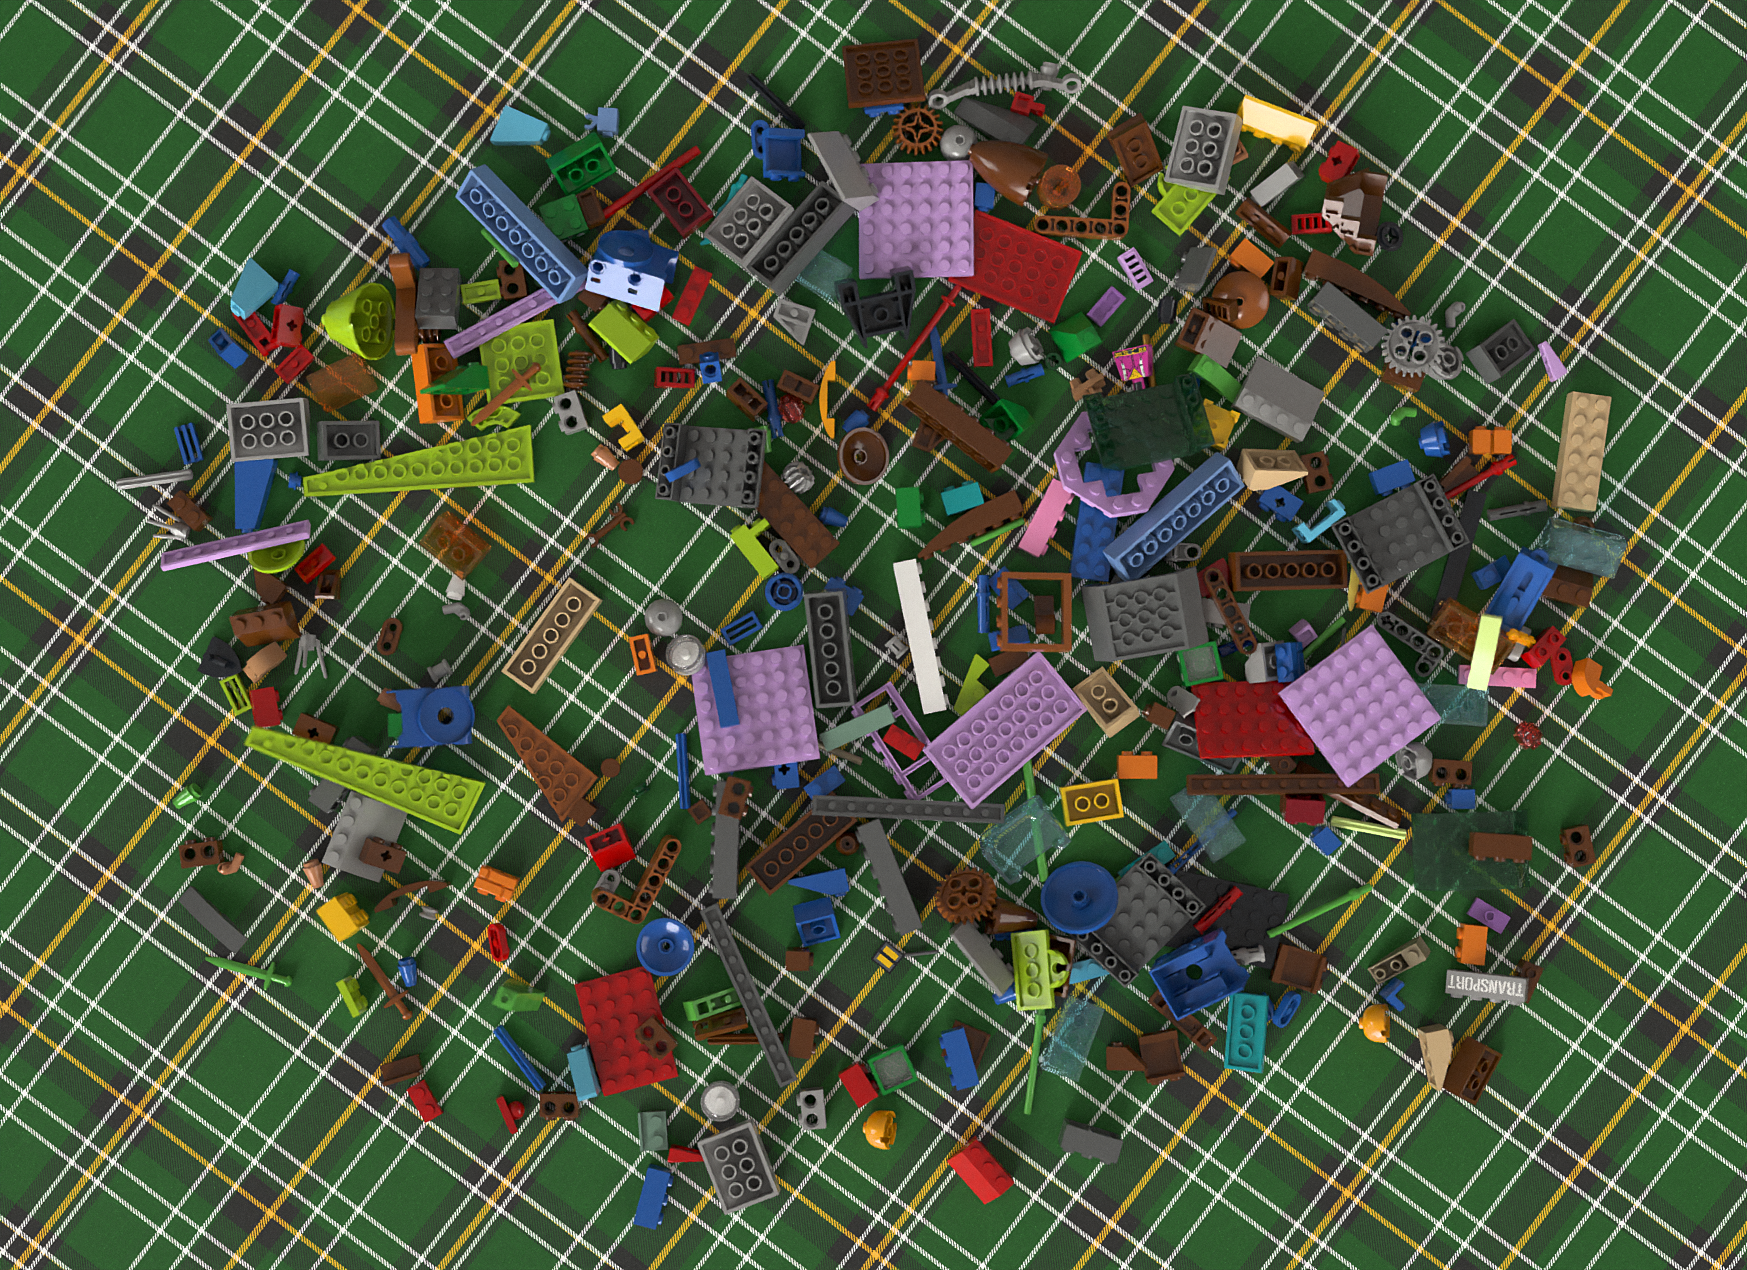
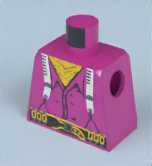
(1135, 364)

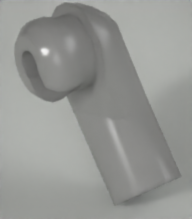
(1451, 312)
(457, 608)

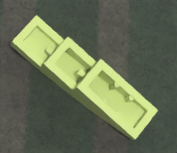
(1484, 651)

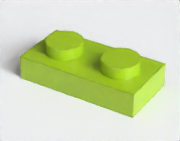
(480, 291)

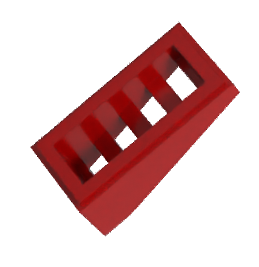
(1319, 230)
(666, 384)
(683, 1154)

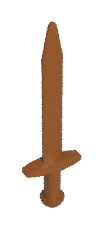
(521, 380)
(395, 998)

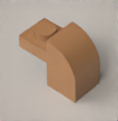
(264, 661)

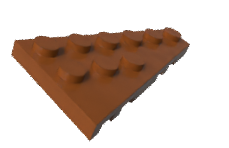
(553, 768)

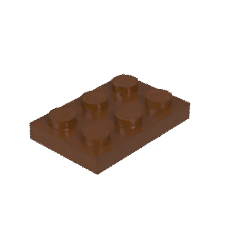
(1136, 153)

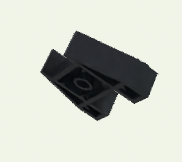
(881, 311)

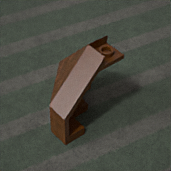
(1354, 208)

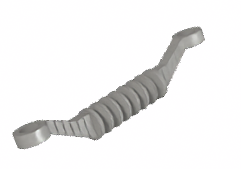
(1032, 79)

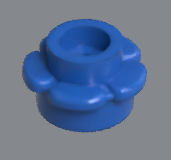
(294, 480)

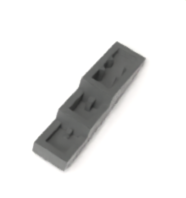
(213, 920)

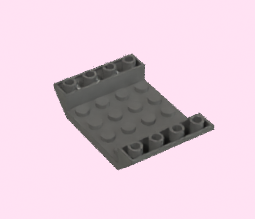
(728, 470)
(1400, 534)
(1145, 616)
(1148, 914)

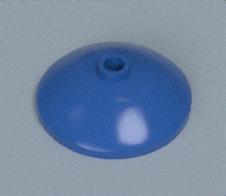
(657, 958)

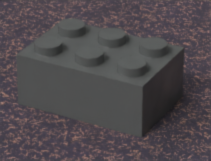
(438, 298)
(1090, 1141)

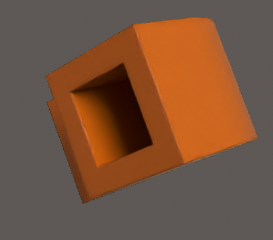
(1586, 679)

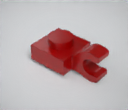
(1024, 104)

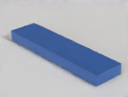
(722, 689)

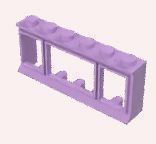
(879, 745)

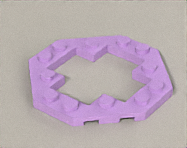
(1094, 492)

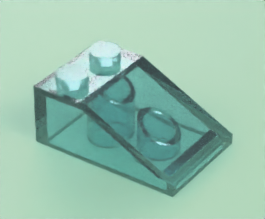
(821, 274)

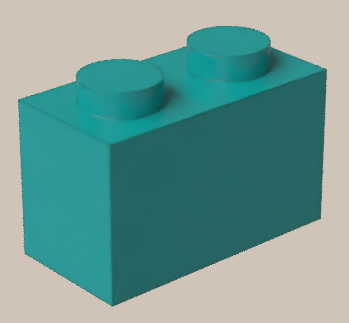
(961, 498)

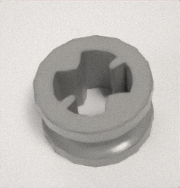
(428, 912)

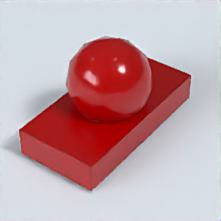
(510, 1112)

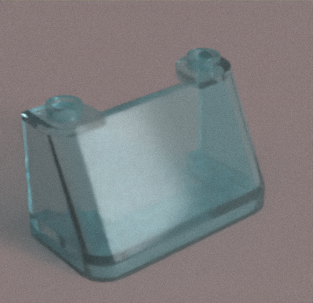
(1022, 838)

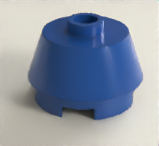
(1434, 440)
(784, 591)

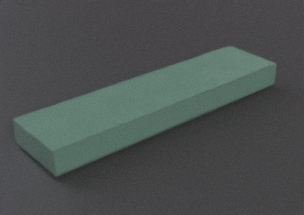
(857, 727)

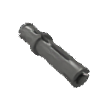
(1525, 508)

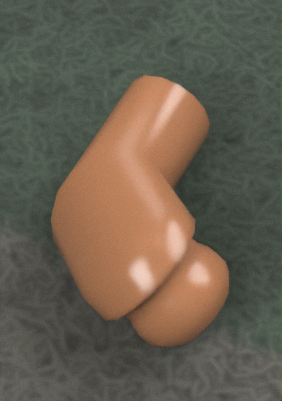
(232, 866)

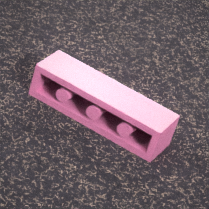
(1045, 518)

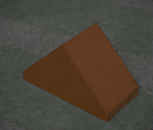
(329, 585)

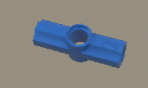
(406, 242)

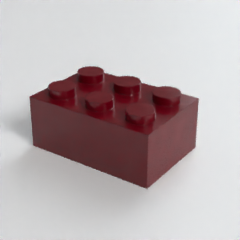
(680, 203)

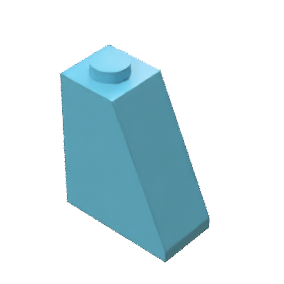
(519, 129)
(252, 290)
(583, 1072)

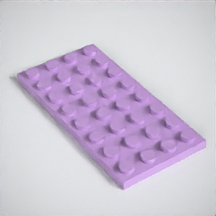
(1004, 729)

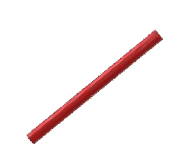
(648, 183)

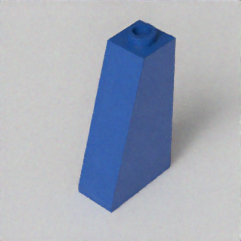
(252, 491)

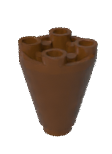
(1008, 917)

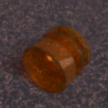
(1064, 178)

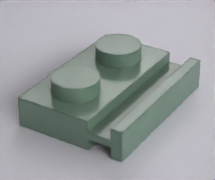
(653, 1130)

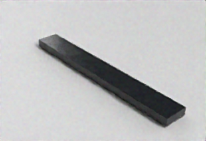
(1458, 559)

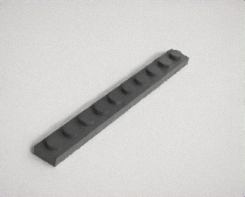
(907, 809)
(748, 995)

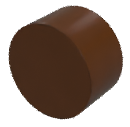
(631, 471)

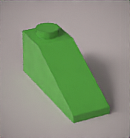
(1214, 376)
(711, 1004)

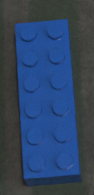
(1094, 529)

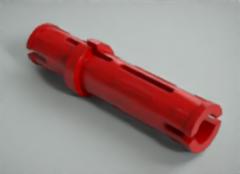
(1217, 910)

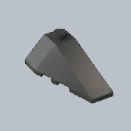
(995, 121)

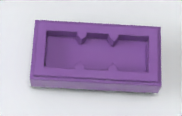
(1106, 306)
(1488, 915)

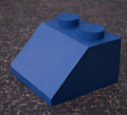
(816, 921)

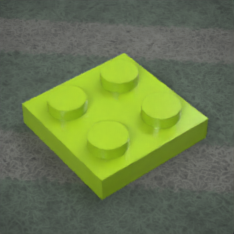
(349, 990)

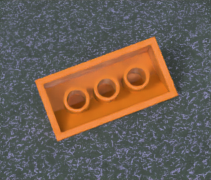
(428, 365)

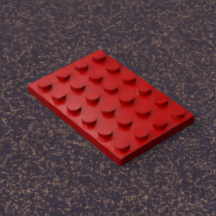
(1019, 267)
(1247, 721)
(611, 1013)

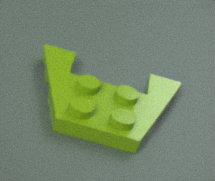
(972, 690)

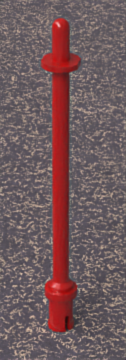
(882, 392)
(1496, 468)

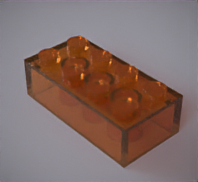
(1458, 629)

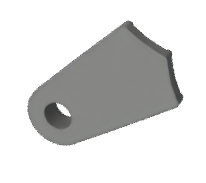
(1182, 700)

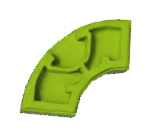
(501, 416)

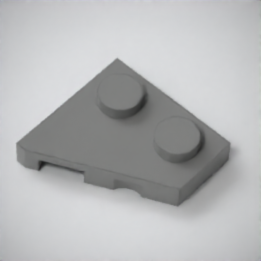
(794, 318)

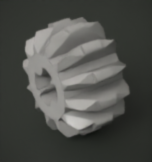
(798, 477)

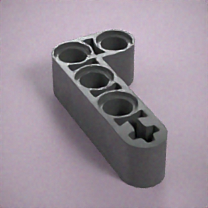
(1413, 631)

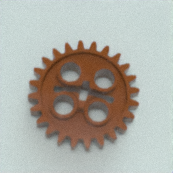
(966, 895)

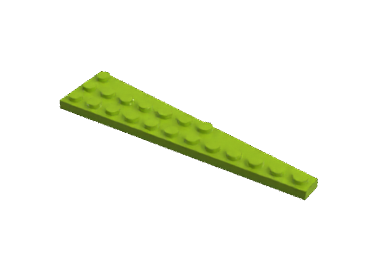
(473, 462)
(418, 790)

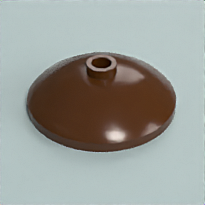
(871, 452)

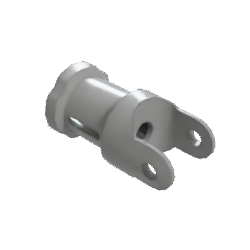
(1244, 955)

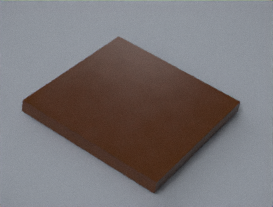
(883, 73)

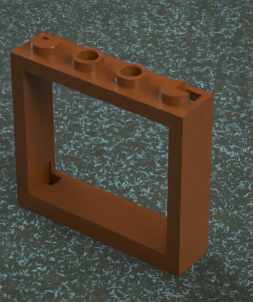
(1066, 612)

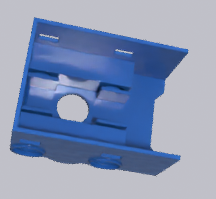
(631, 262)
(420, 716)
(1219, 978)

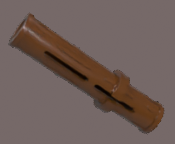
(585, 332)

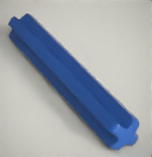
(683, 774)
(519, 1057)

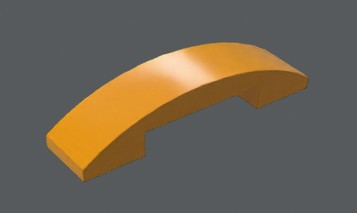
(829, 376)

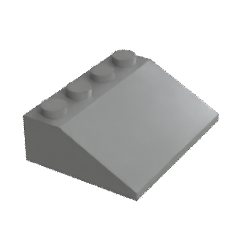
(1204, 149)
(844, 168)
(748, 222)
(1278, 400)
(269, 429)
(362, 819)
(983, 956)
(739, 1166)

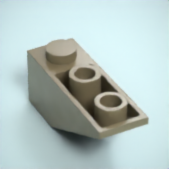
(1400, 960)

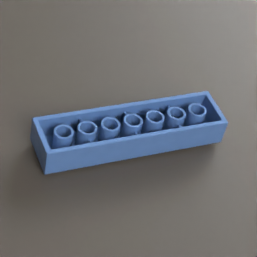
(522, 233)
(1174, 518)

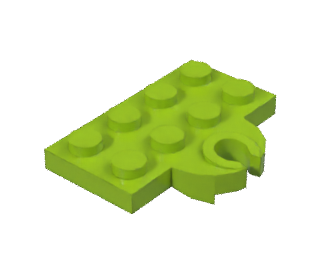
(1180, 204)
(1036, 970)

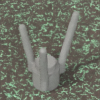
(180, 530)
(307, 643)

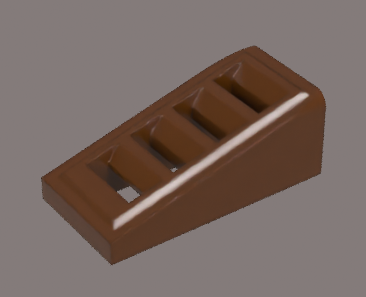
(1230, 305)

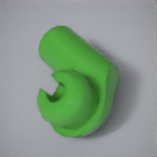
(1400, 413)

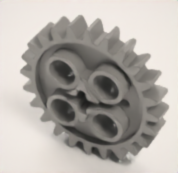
(1429, 350)

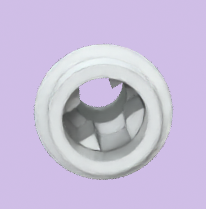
(456, 588)

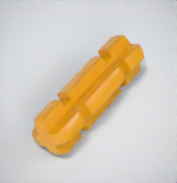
(1521, 637)

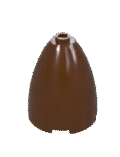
(1008, 167)

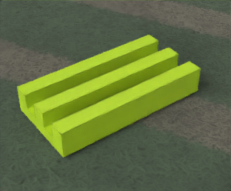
(245, 694)

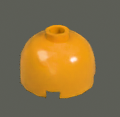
(1376, 1023)
(880, 1129)

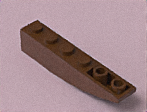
(1352, 282)
(975, 522)

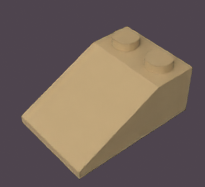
(1269, 468)
(1106, 702)
(1436, 1052)

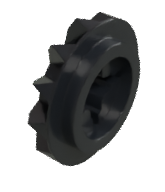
(1393, 231)

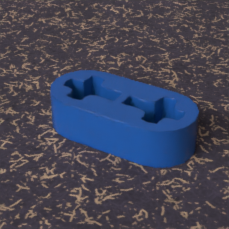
(683, 469)

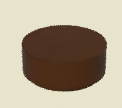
(610, 767)

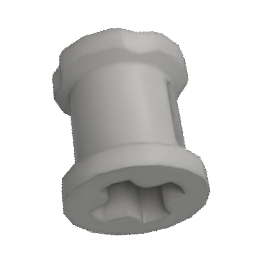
(896, 646)
(439, 670)

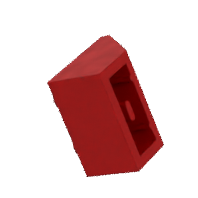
(610, 847)

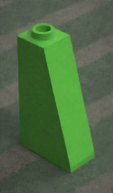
(518, 996)

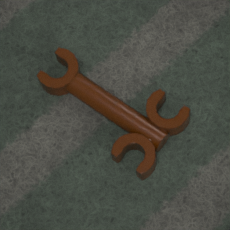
(620, 518)

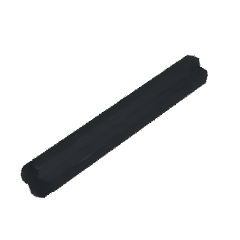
(775, 101)
(972, 378)

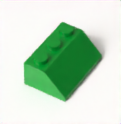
(581, 164)

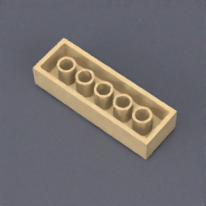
(1581, 452)
(552, 635)

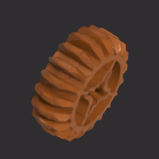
(925, 129)

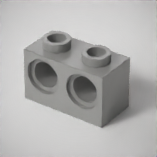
(574, 411)
(816, 1108)

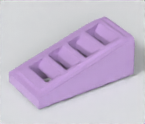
(1132, 252)
(1551, 361)

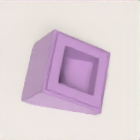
(1303, 632)

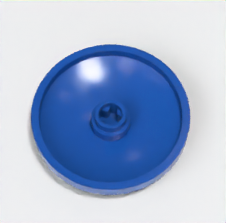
(1079, 897)

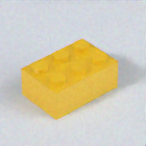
(1091, 801)
(343, 916)

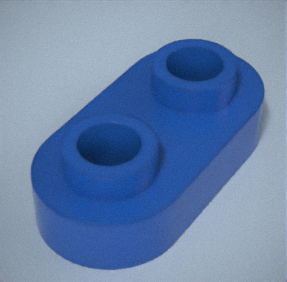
(757, 138)
(1286, 1009)

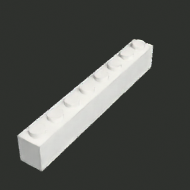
(919, 636)

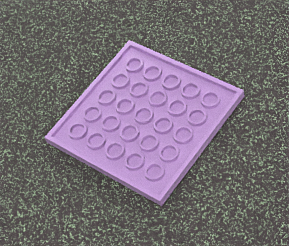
(919, 220)
(1359, 705)
(772, 712)

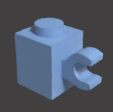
(606, 122)

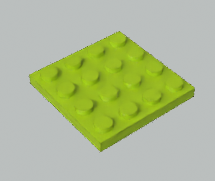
(516, 351)

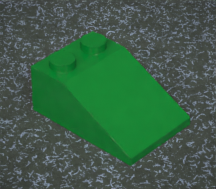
(460, 381)

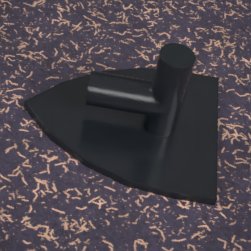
(220, 660)

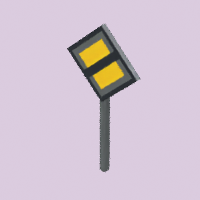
(888, 956)

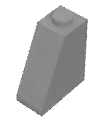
(1276, 183)

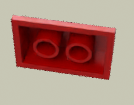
(981, 1170)

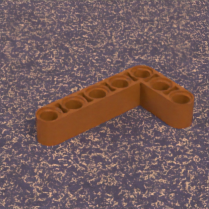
(1090, 223)
(406, 298)
(643, 885)

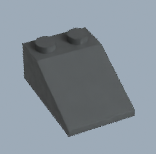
(1194, 269)
(1500, 351)
(348, 440)

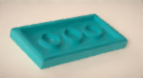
(1246, 1032)

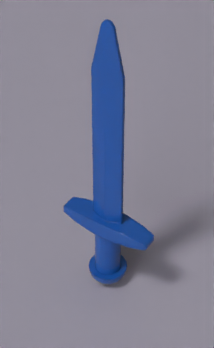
(942, 385)

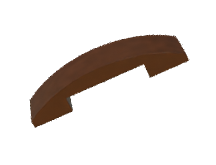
(432, 884)
(1188, 1025)

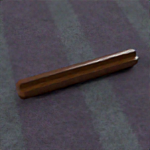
(737, 1039)

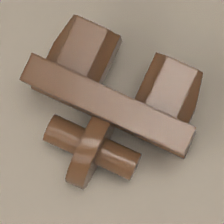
(1092, 386)

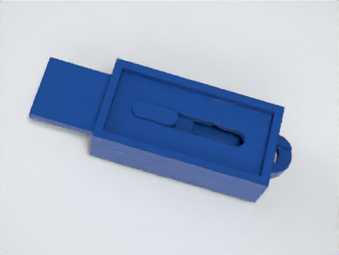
(1521, 588)

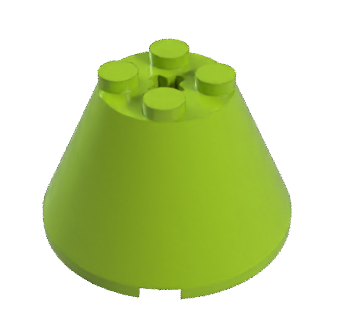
(363, 321)

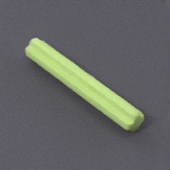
(1368, 827)

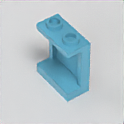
(1306, 535)

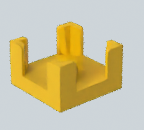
(618, 415)
(1221, 423)

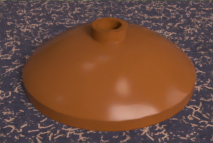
(1252, 292)

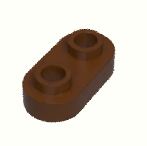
(390, 636)

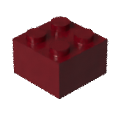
(1303, 808)

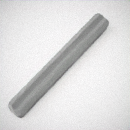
(154, 479)

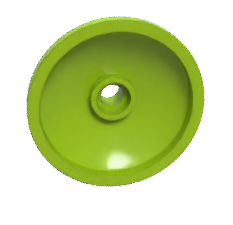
(276, 558)

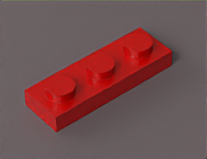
(692, 296)
(981, 338)

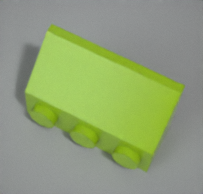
(624, 331)

